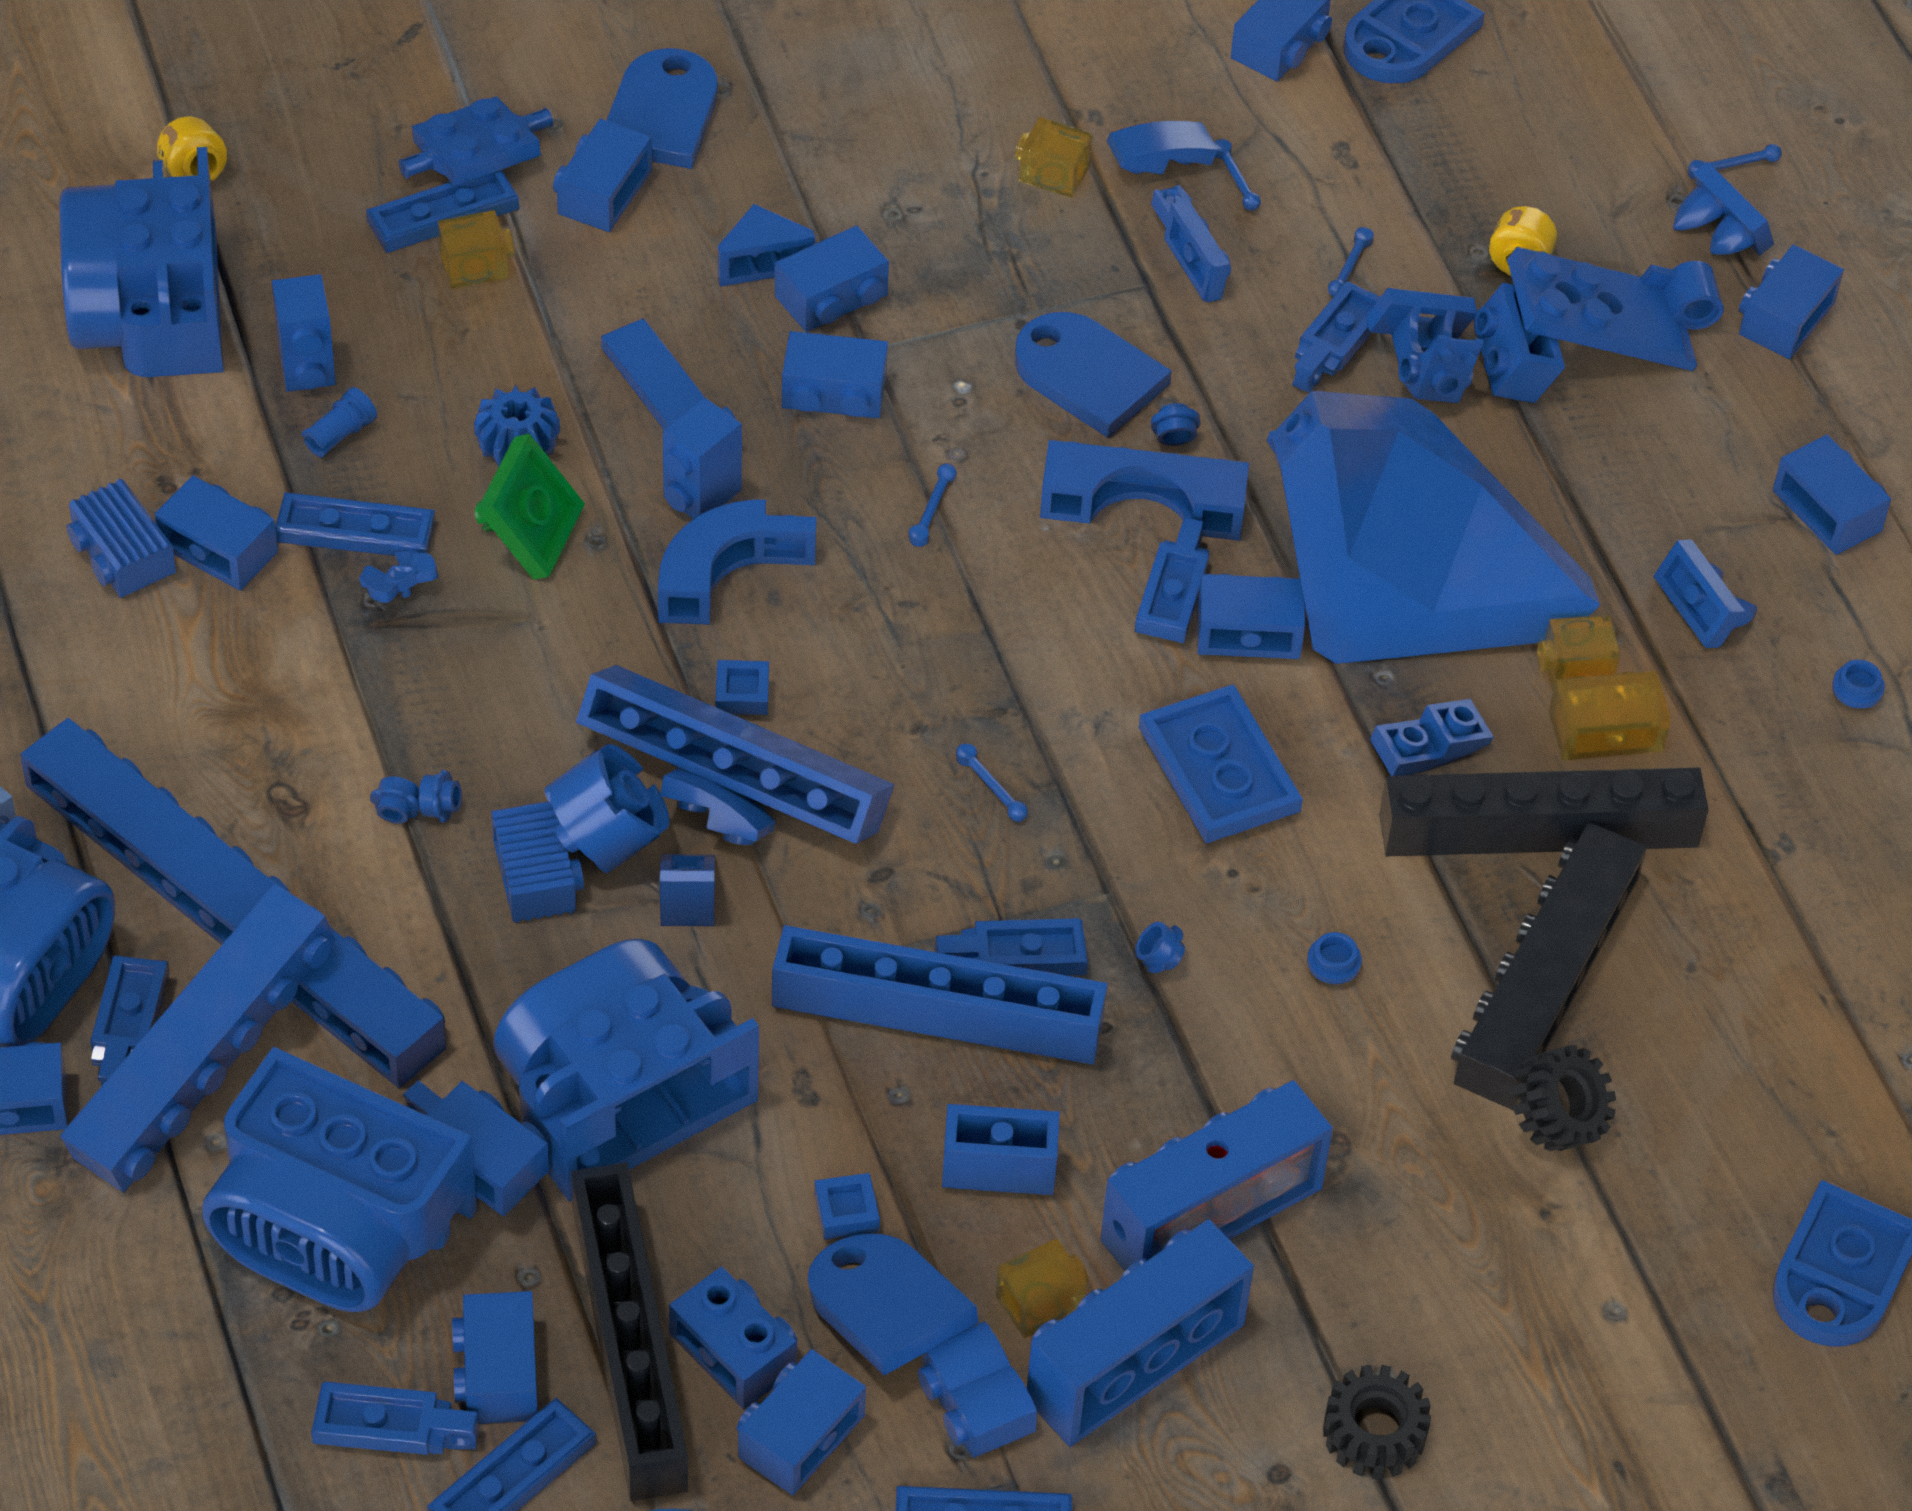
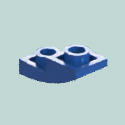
(1153, 144)
(1437, 738)
(730, 812)

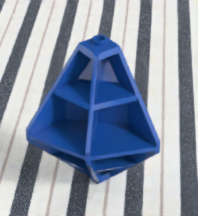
(1412, 537)

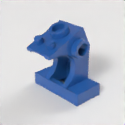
(1428, 349)

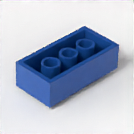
(1138, 1331)

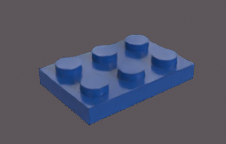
(1220, 763)

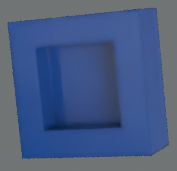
(742, 687)
(846, 1206)

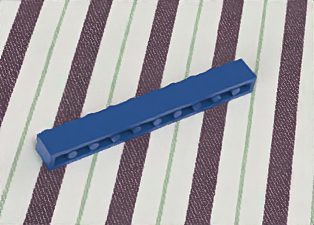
(219, 887)

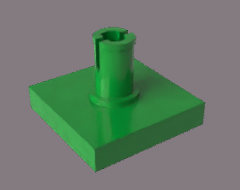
(530, 507)

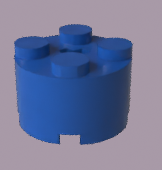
(607, 808)

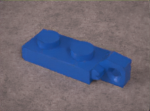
(1192, 242)
(1333, 336)
(1174, 585)
(1032, 944)
(127, 1010)
(391, 1420)

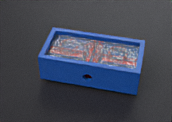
(1227, 1172)

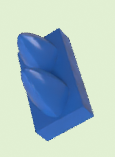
(1717, 198)
(1701, 594)

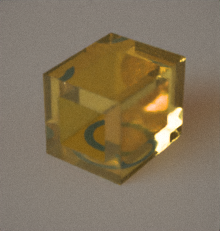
(1054, 157)
(474, 249)
(1578, 648)
(1041, 1286)

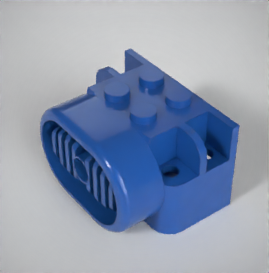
(144, 271)
(50, 931)
(624, 1059)
(334, 1184)

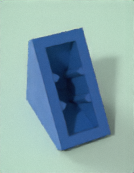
(758, 243)
(687, 889)

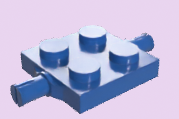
(475, 141)

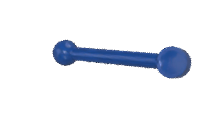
(1771, 153)
(1251, 200)
(1362, 238)
(919, 533)
(967, 756)

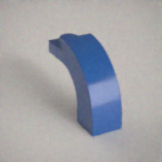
(720, 543)

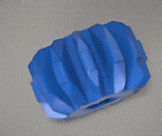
(512, 416)

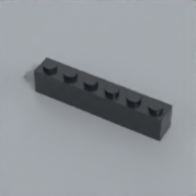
(1540, 810)
(1550, 962)
(629, 1332)

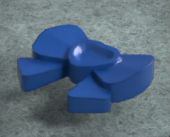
(411, 569)

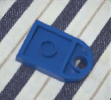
(1409, 35)
(666, 105)
(1088, 370)
(1845, 1259)
(890, 1303)

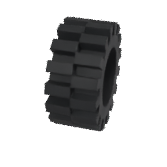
(1585, 1093)
(1371, 1449)

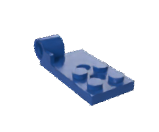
(1615, 309)

